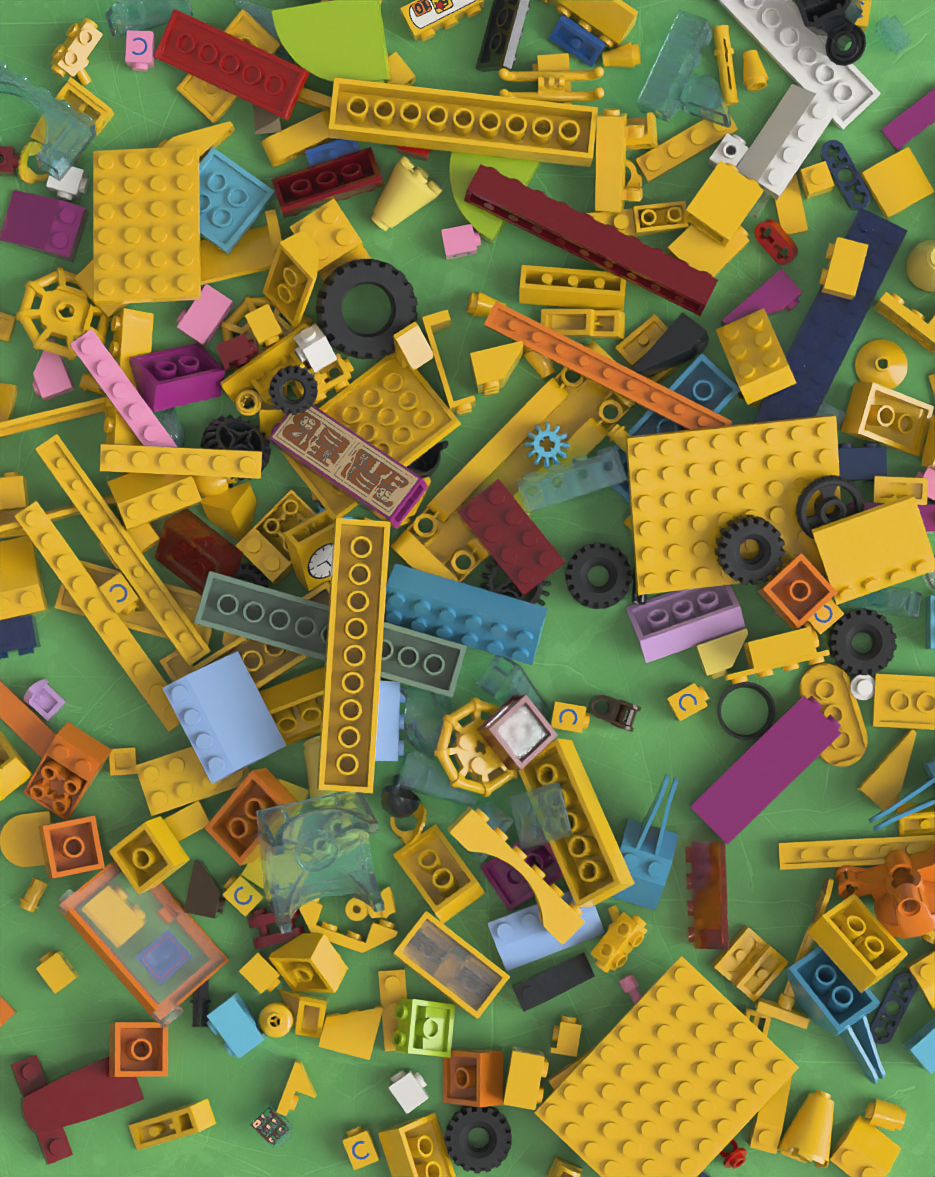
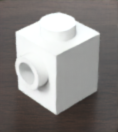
(730, 151)
(71, 185)
(314, 348)
(408, 1089)

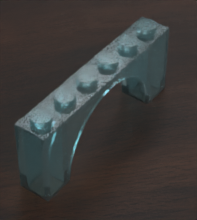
(66, 130)

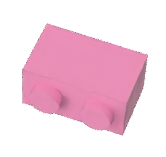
(205, 315)

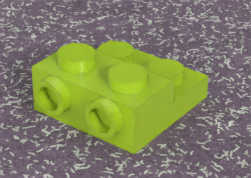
(424, 1028)

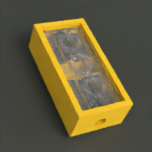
(451, 965)

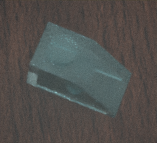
(704, 100)

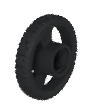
(827, 486)

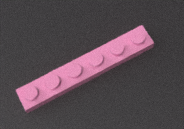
(120, 391)

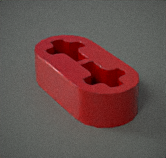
(776, 242)

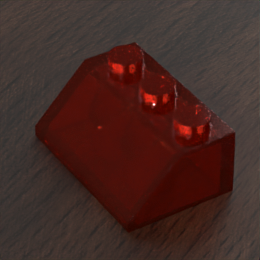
(194, 548)

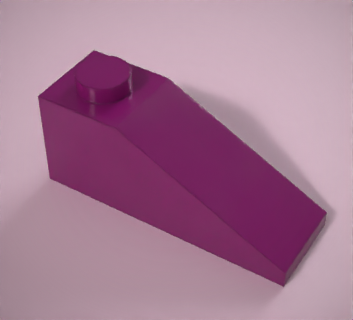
(773, 296)

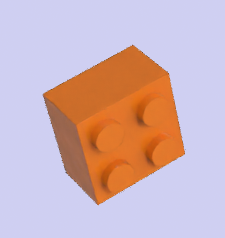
(797, 591)
(71, 847)
(138, 1049)

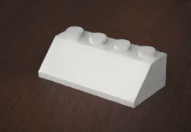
(786, 139)

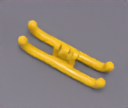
(552, 84)

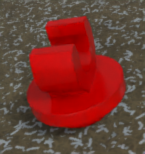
(735, 1157)

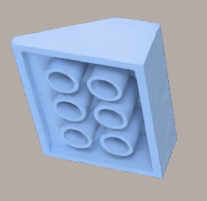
(224, 717)

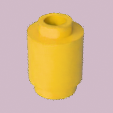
(885, 1114)

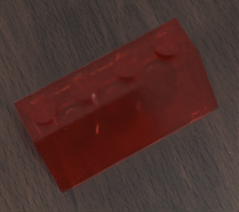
(708, 894)

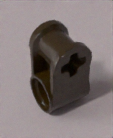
(616, 712)

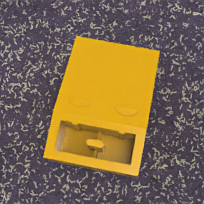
(266, 541)

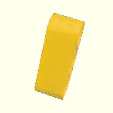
(297, 139)

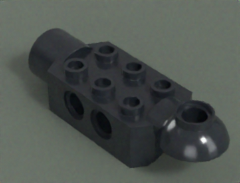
(837, 22)

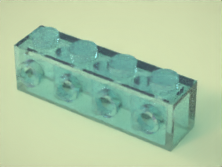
(674, 65)
(572, 481)

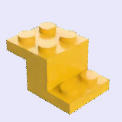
(333, 236)

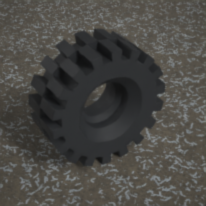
(598, 555)
(763, 563)
(882, 642)
(478, 1158)

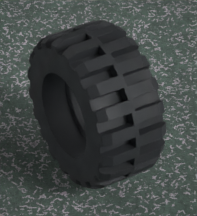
(340, 283)

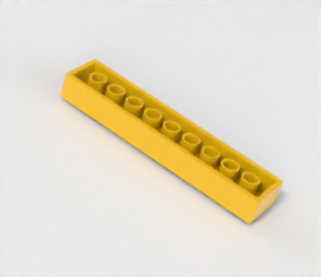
(462, 122)
(353, 655)

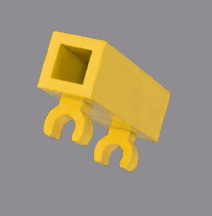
(611, 161)

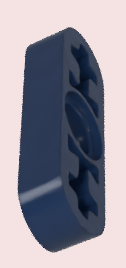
(860, 188)
(908, 993)

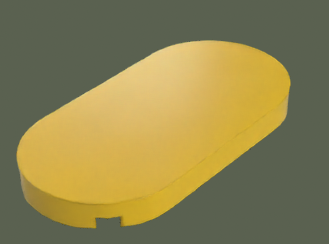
(832, 690)

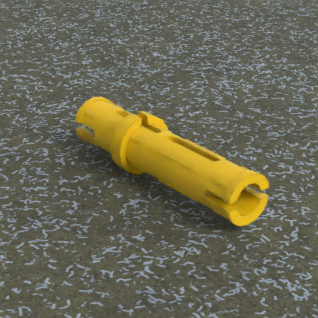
(724, 53)

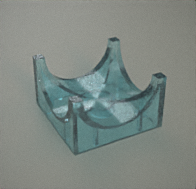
(317, 852)

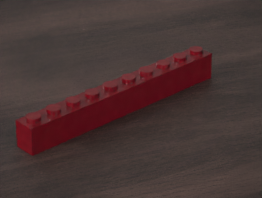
(590, 239)

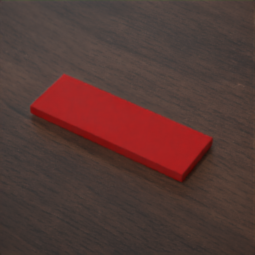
(231, 64)

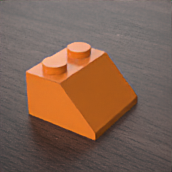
(473, 1077)

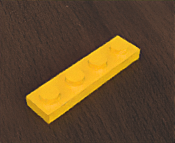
(682, 148)

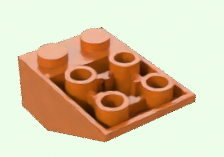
(67, 771)

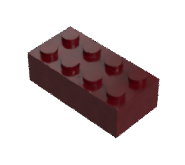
(510, 537)

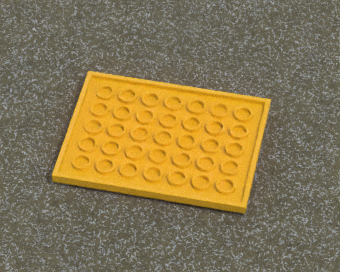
(700, 479)
(667, 1082)

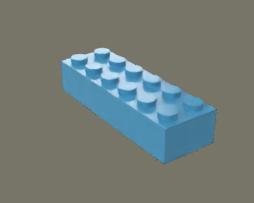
(700, 383)
(464, 614)

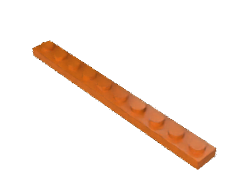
(601, 370)

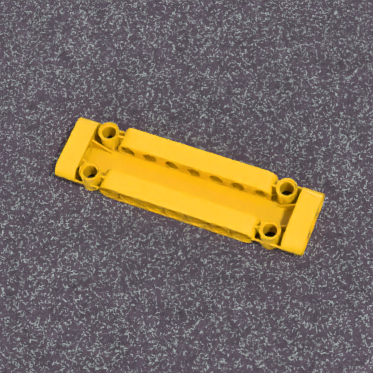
(571, 406)

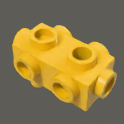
(72, 55)
(325, 381)
(619, 940)

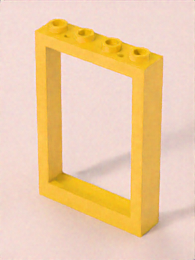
(48, 418)

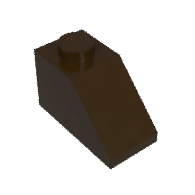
(204, 893)

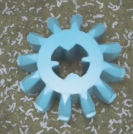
(539, 450)

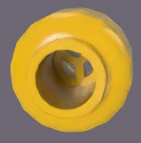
(282, 1012)

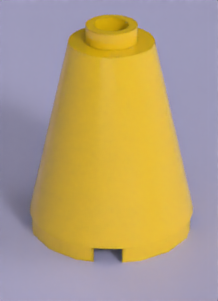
(810, 1131)

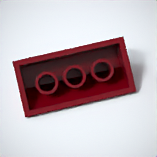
(328, 180)

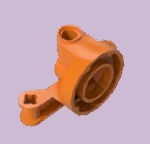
(900, 889)

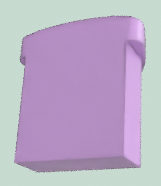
(44, 699)

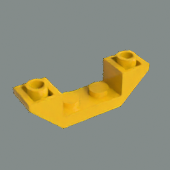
(378, 933)

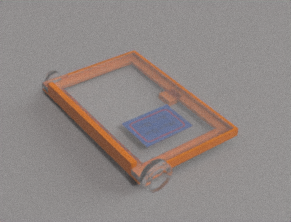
(143, 940)

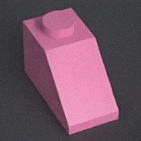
(52, 376)

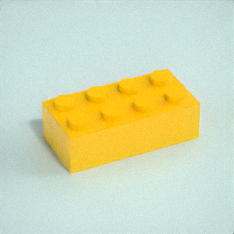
(181, 780)

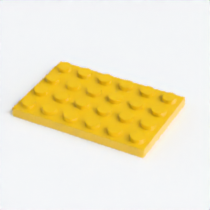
(146, 225)
(392, 412)

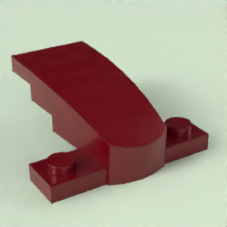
(68, 1100)

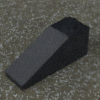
(674, 347)
(553, 981)

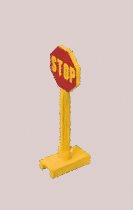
(783, 1008)

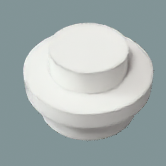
(862, 687)

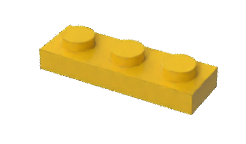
(392, 989)

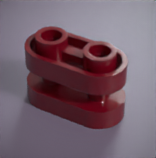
(261, 919)

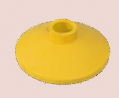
(867, 363)

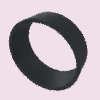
(771, 710)

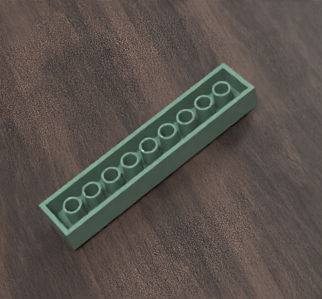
(302, 628)

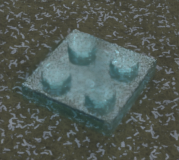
(540, 815)

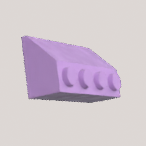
(684, 620)

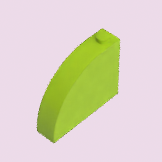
(336, 39)
(462, 170)

